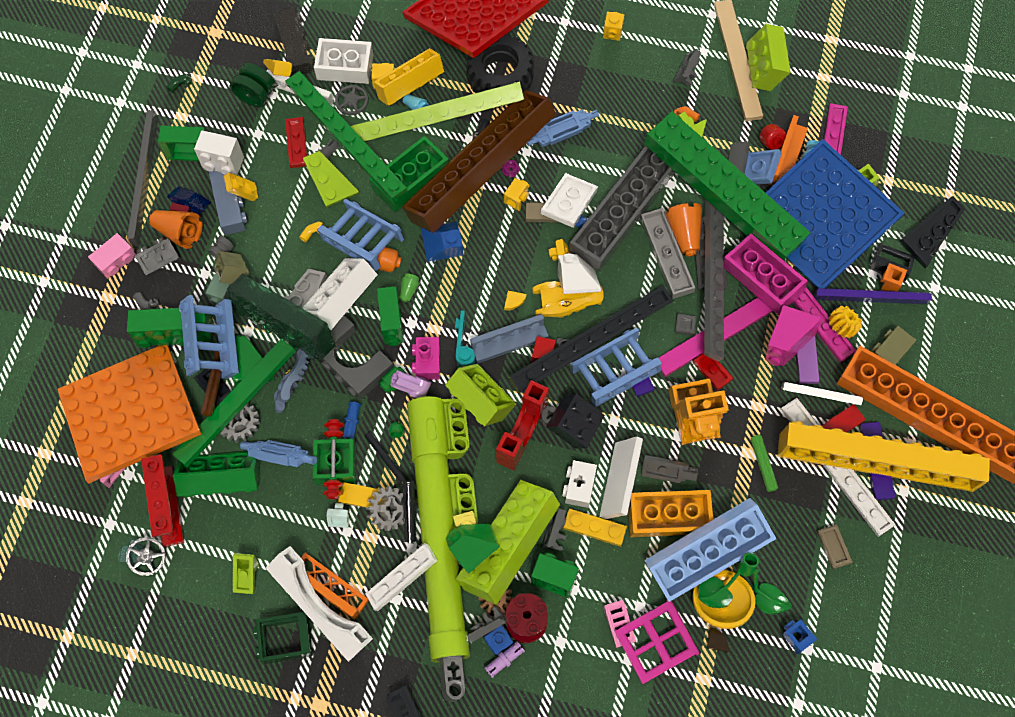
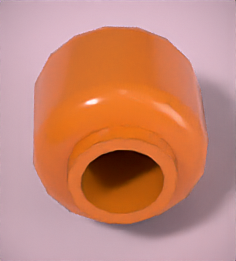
(388, 259)

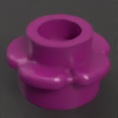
(513, 165)

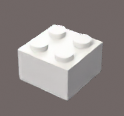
(219, 153)

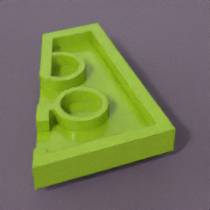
(328, 180)

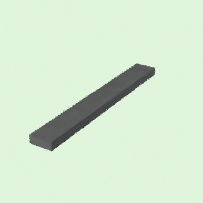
(142, 178)

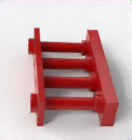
(162, 501)

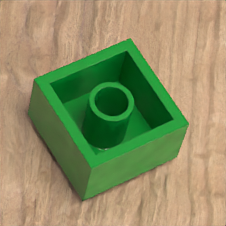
(554, 575)

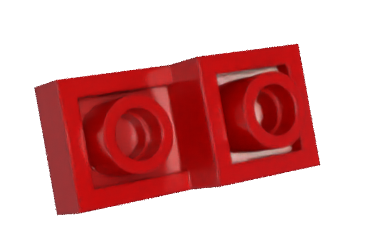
(845, 420)

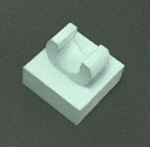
(338, 517)

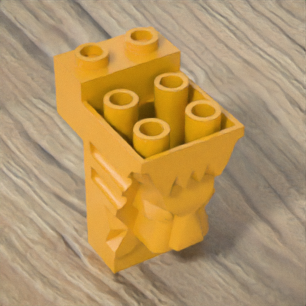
(697, 410)

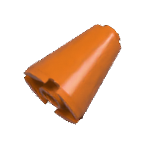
(178, 226)
(686, 227)

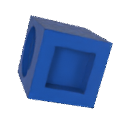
(498, 640)

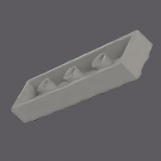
(667, 253)

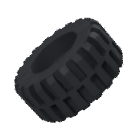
(503, 50)

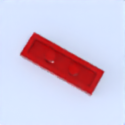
(296, 142)

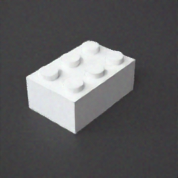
(343, 60)

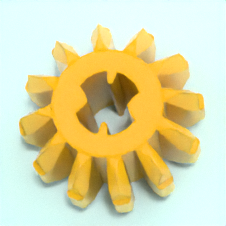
(845, 322)

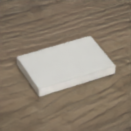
(569, 200)

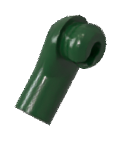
(178, 80)

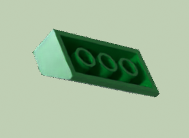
(217, 474)

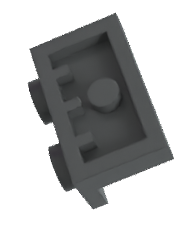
(156, 256)

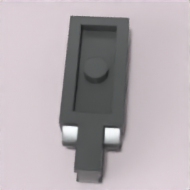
(668, 470)

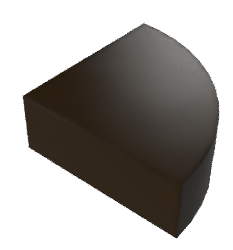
(717, 641)

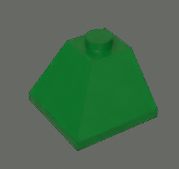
(472, 544)

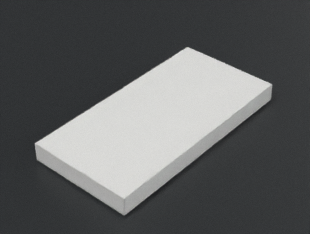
(621, 478)

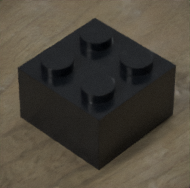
(575, 421)

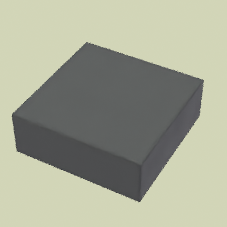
(685, 324)

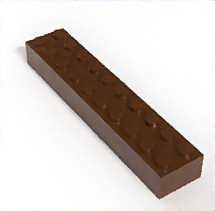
(478, 161)

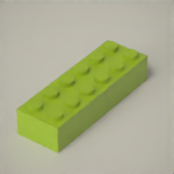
(517, 531)

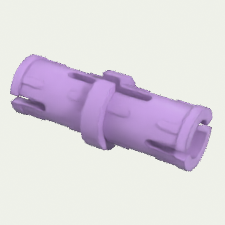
(504, 659)

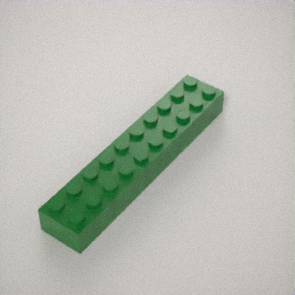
(725, 186)

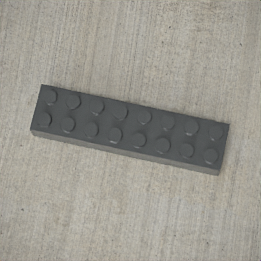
(621, 209)

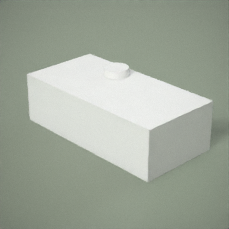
(340, 290)

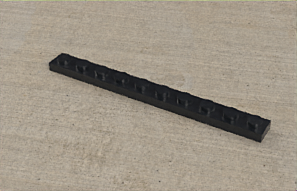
(590, 339)

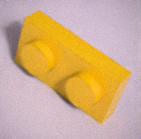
(240, 186)

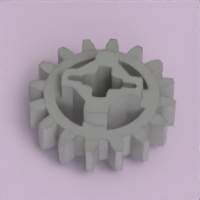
(242, 428)
(387, 518)

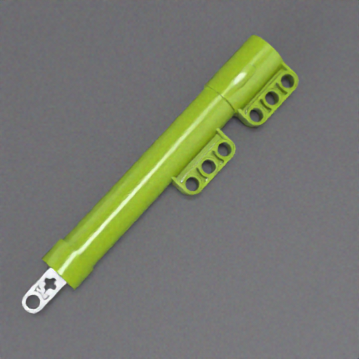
(438, 501)

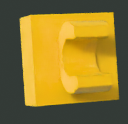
(561, 249)

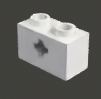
(579, 472)

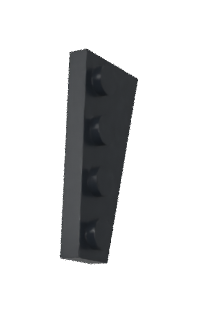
(929, 235)

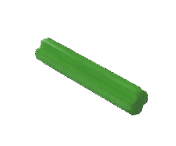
(764, 463)

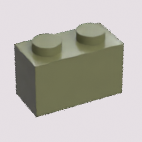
(230, 267)
(895, 345)

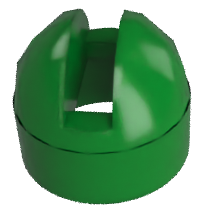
(396, 430)

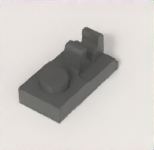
(685, 70)
(552, 532)
(491, 623)

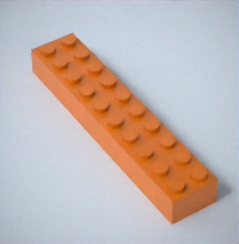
(930, 410)

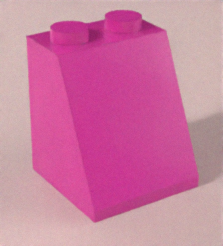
(790, 334)

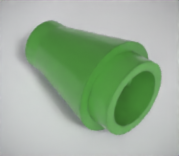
(408, 287)

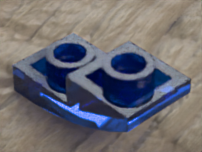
(189, 198)

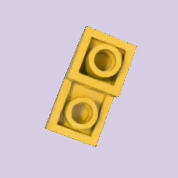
(356, 495)

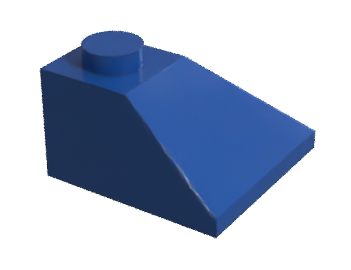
(443, 243)

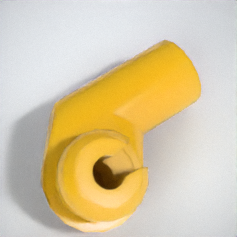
(309, 230)

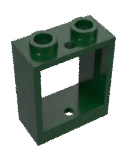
(305, 637)

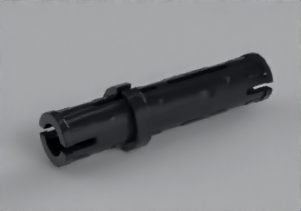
(409, 510)

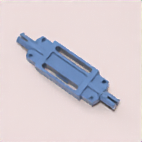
(563, 127)
(278, 453)

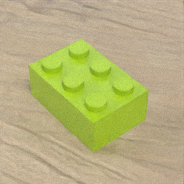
(768, 57)
(480, 394)

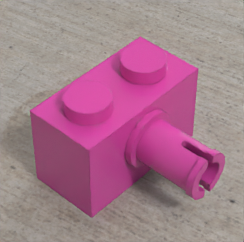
(427, 358)

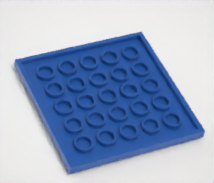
(837, 208)

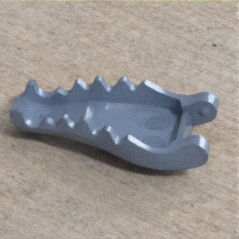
(289, 380)

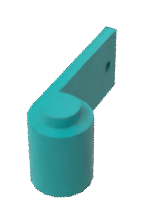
(464, 355)

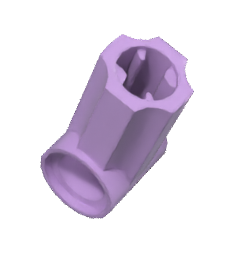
(414, 386)

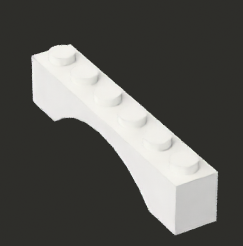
(291, 574)

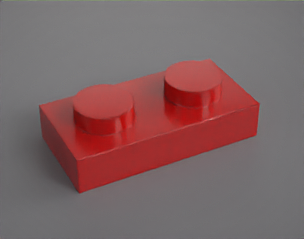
(713, 370)

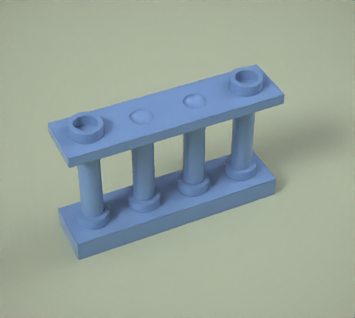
(357, 250)
(226, 337)
(616, 385)

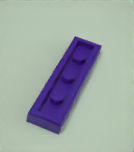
(881, 485)

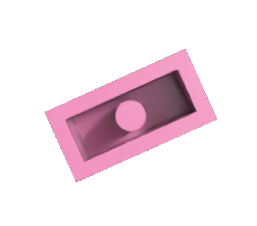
(112, 256)

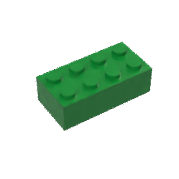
(414, 169)
(163, 327)

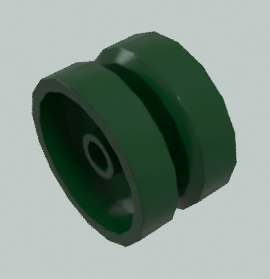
(252, 85)

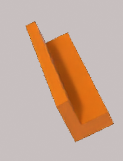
(790, 149)
(329, 594)

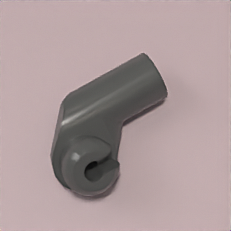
(145, 304)

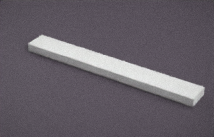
(846, 478)

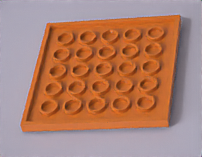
(128, 412)

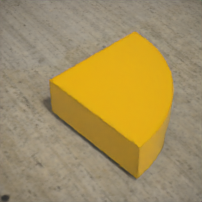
(514, 300)

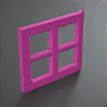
(656, 642)

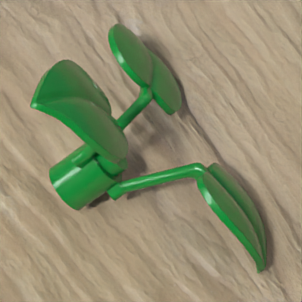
(768, 597)

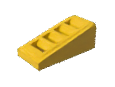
(278, 67)

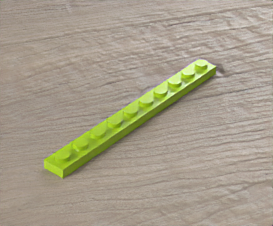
(439, 112)

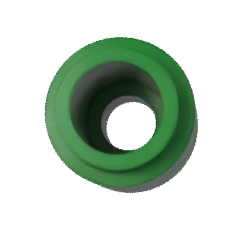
(385, 382)

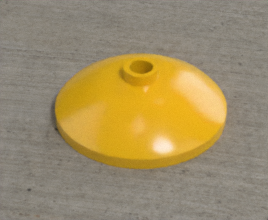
(736, 612)

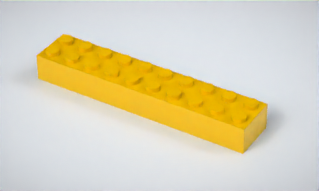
(883, 456)

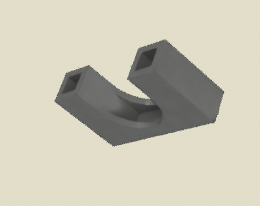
(359, 379)

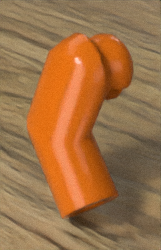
(694, 115)

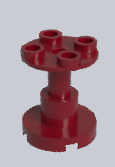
(524, 629)

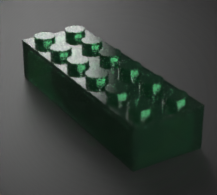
(281, 317)

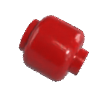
(772, 136)

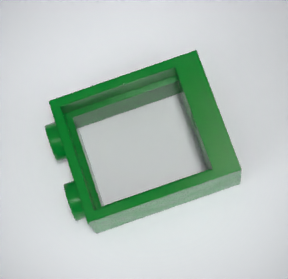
(179, 142)
(390, 316)

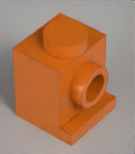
(892, 278)

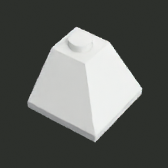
(576, 275)

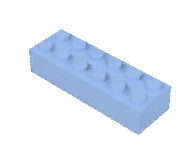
(710, 549)

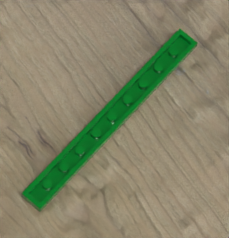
(346, 136)

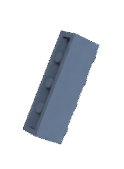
(227, 205)

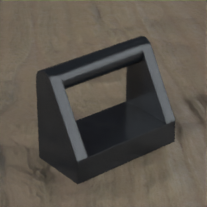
(880, 264)

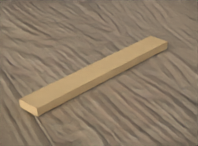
(738, 60)

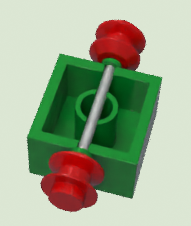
(334, 460)

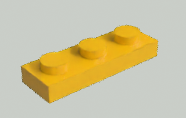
(595, 527)

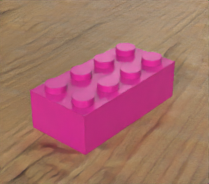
(764, 273)

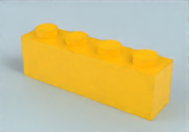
(409, 77)

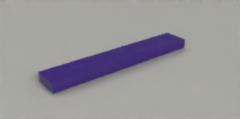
(872, 296)

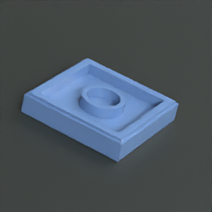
(762, 166)

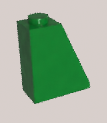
(246, 357)

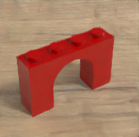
(514, 444)

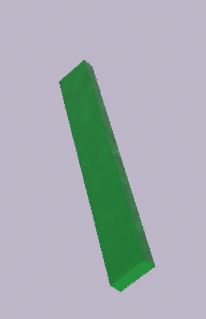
(235, 402)

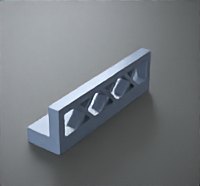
(508, 338)

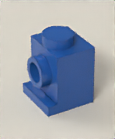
(805, 634)

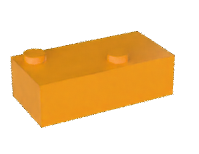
(669, 512)

